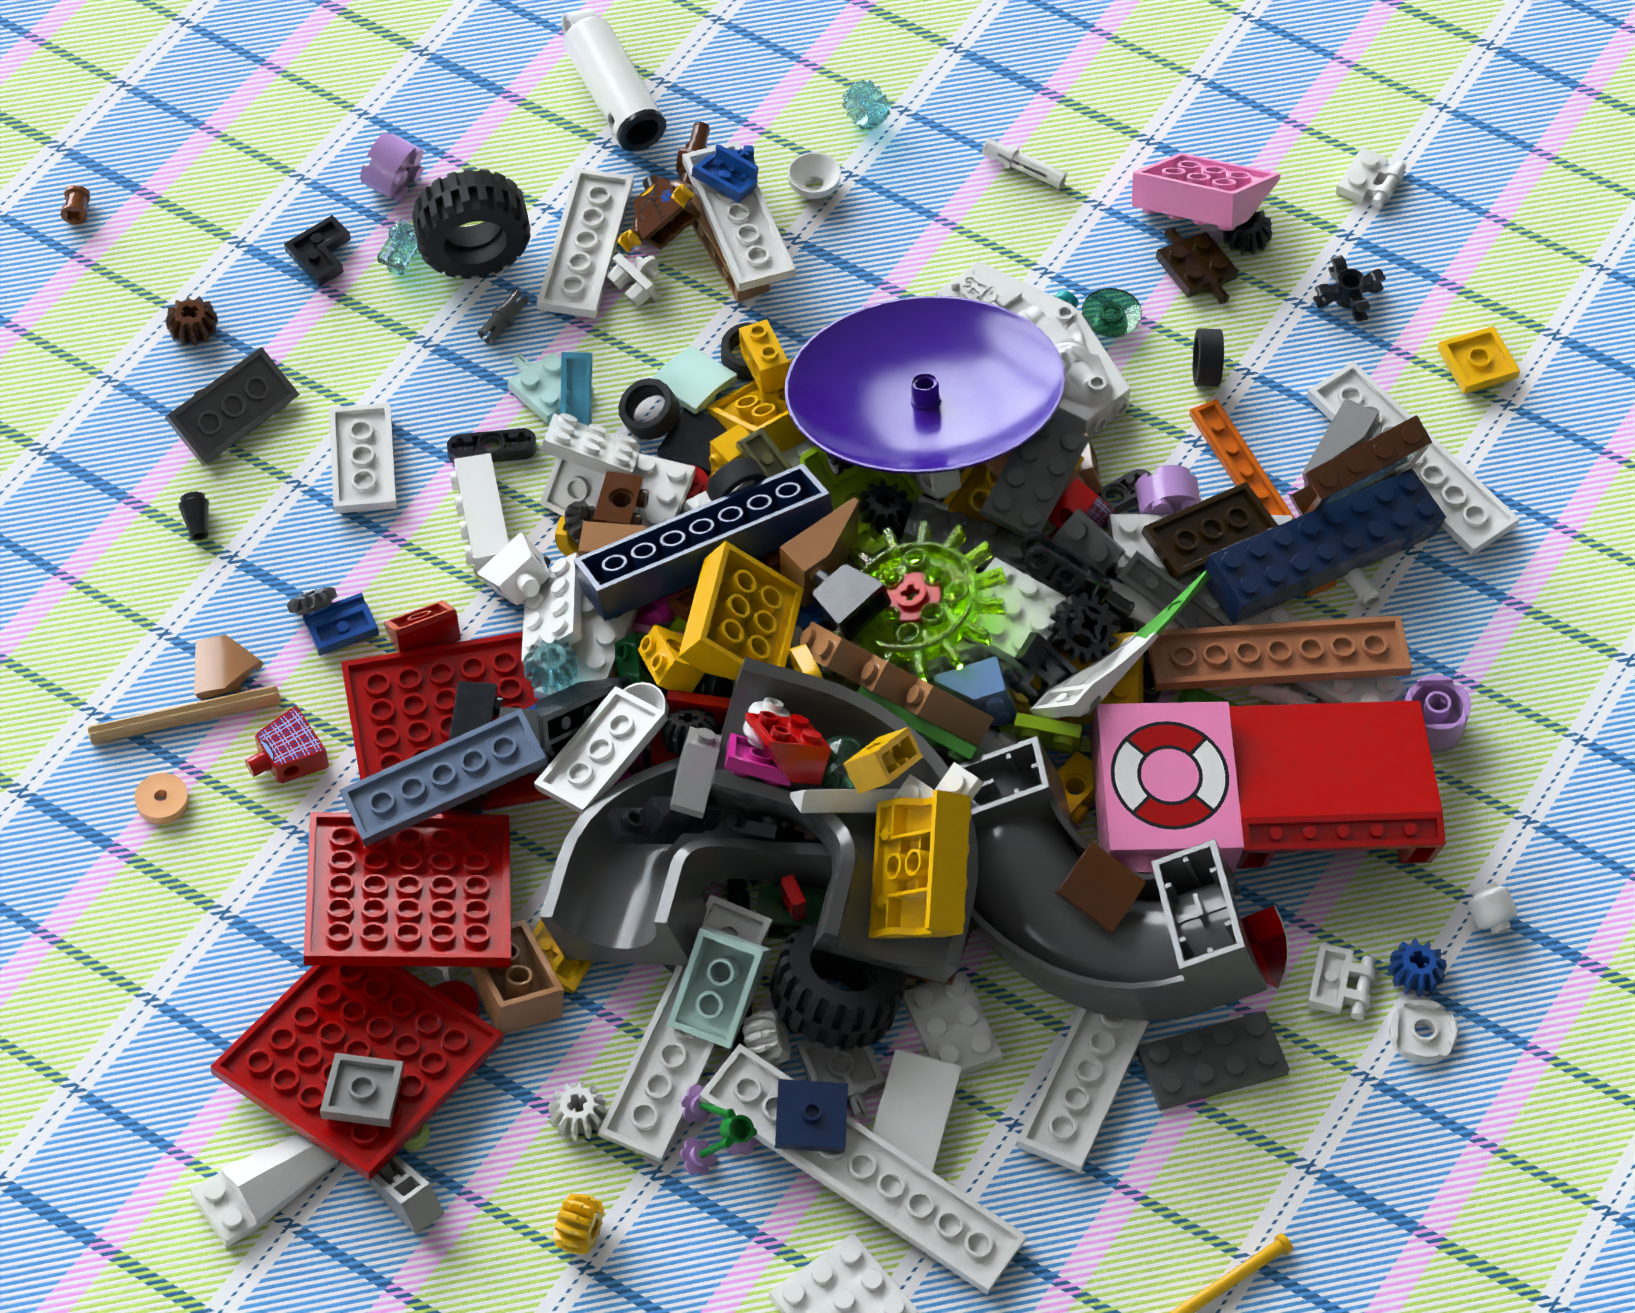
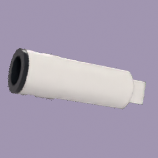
(612, 80)

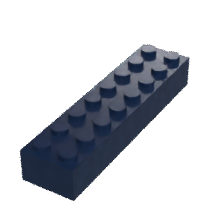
(1322, 545)
(673, 552)

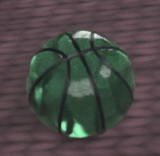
(842, 750)

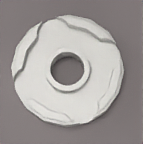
(1418, 1048)

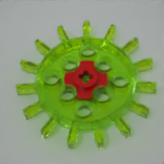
(918, 598)

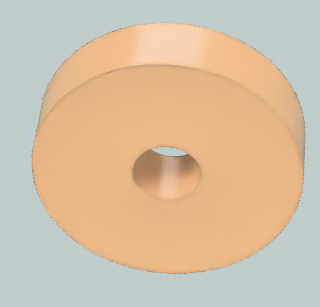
(158, 786)

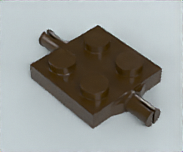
(1197, 264)

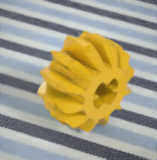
(578, 1223)

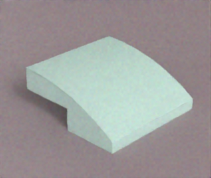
(695, 378)

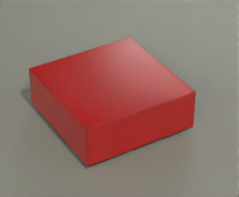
(793, 898)

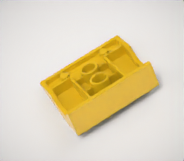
(920, 866)

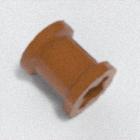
(74, 208)

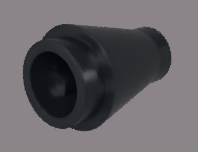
(195, 512)

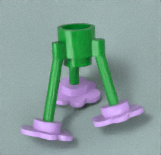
(734, 1130)

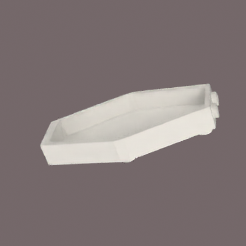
(1093, 383)

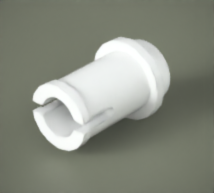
(1367, 593)

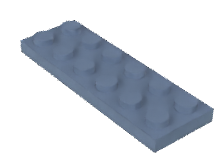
(443, 777)

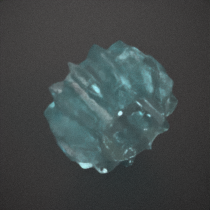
(866, 105)
(550, 665)

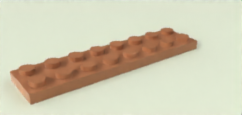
(1279, 653)

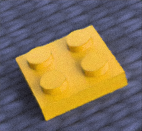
(1478, 360)

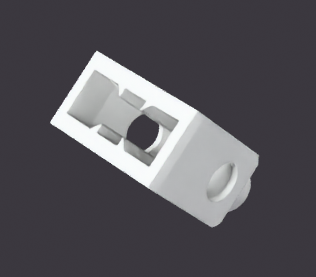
(516, 570)

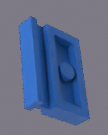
(340, 624)

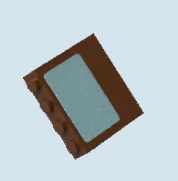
(1363, 465)

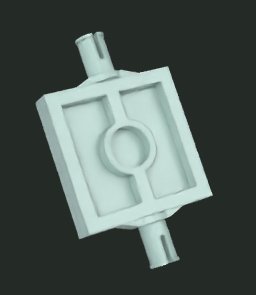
(539, 385)

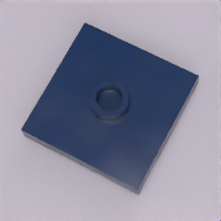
(811, 1115)

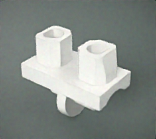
(642, 287)

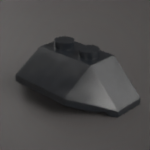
(568, 709)

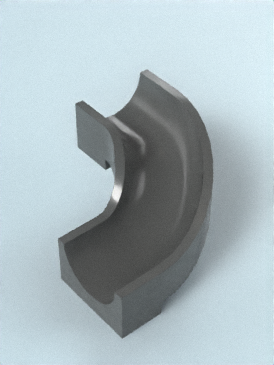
(646, 898)

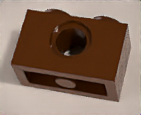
(621, 499)

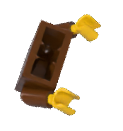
(660, 213)

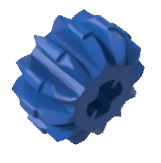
(1417, 967)

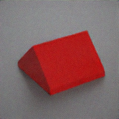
(424, 627)

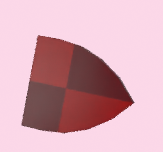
(1268, 943)

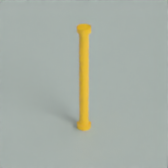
(1280, 1245)

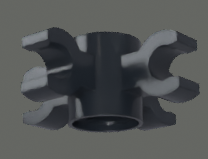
(1349, 288)

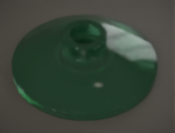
(1112, 312)

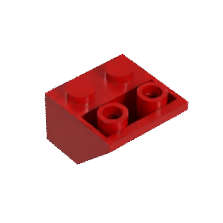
(791, 745)

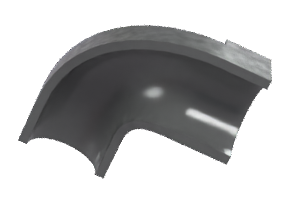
(848, 836)
(1171, 952)

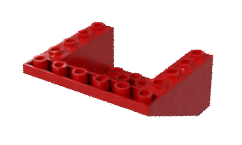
(1336, 780)

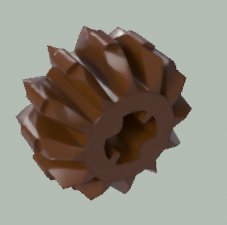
(191, 321)

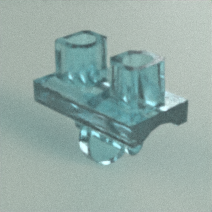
(399, 248)

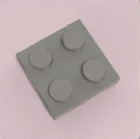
(362, 1090)

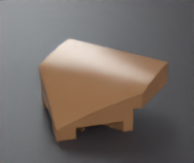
(221, 666)

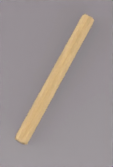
(183, 714)

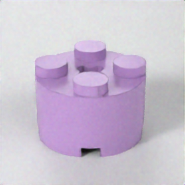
(392, 166)
(1167, 490)
(1443, 709)

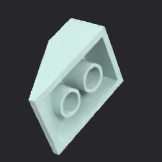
(718, 986)

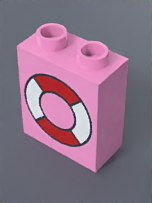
(1164, 781)

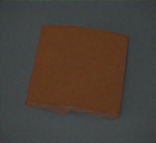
(1100, 888)

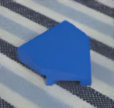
(729, 171)

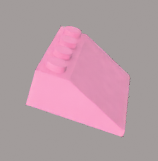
(1202, 190)

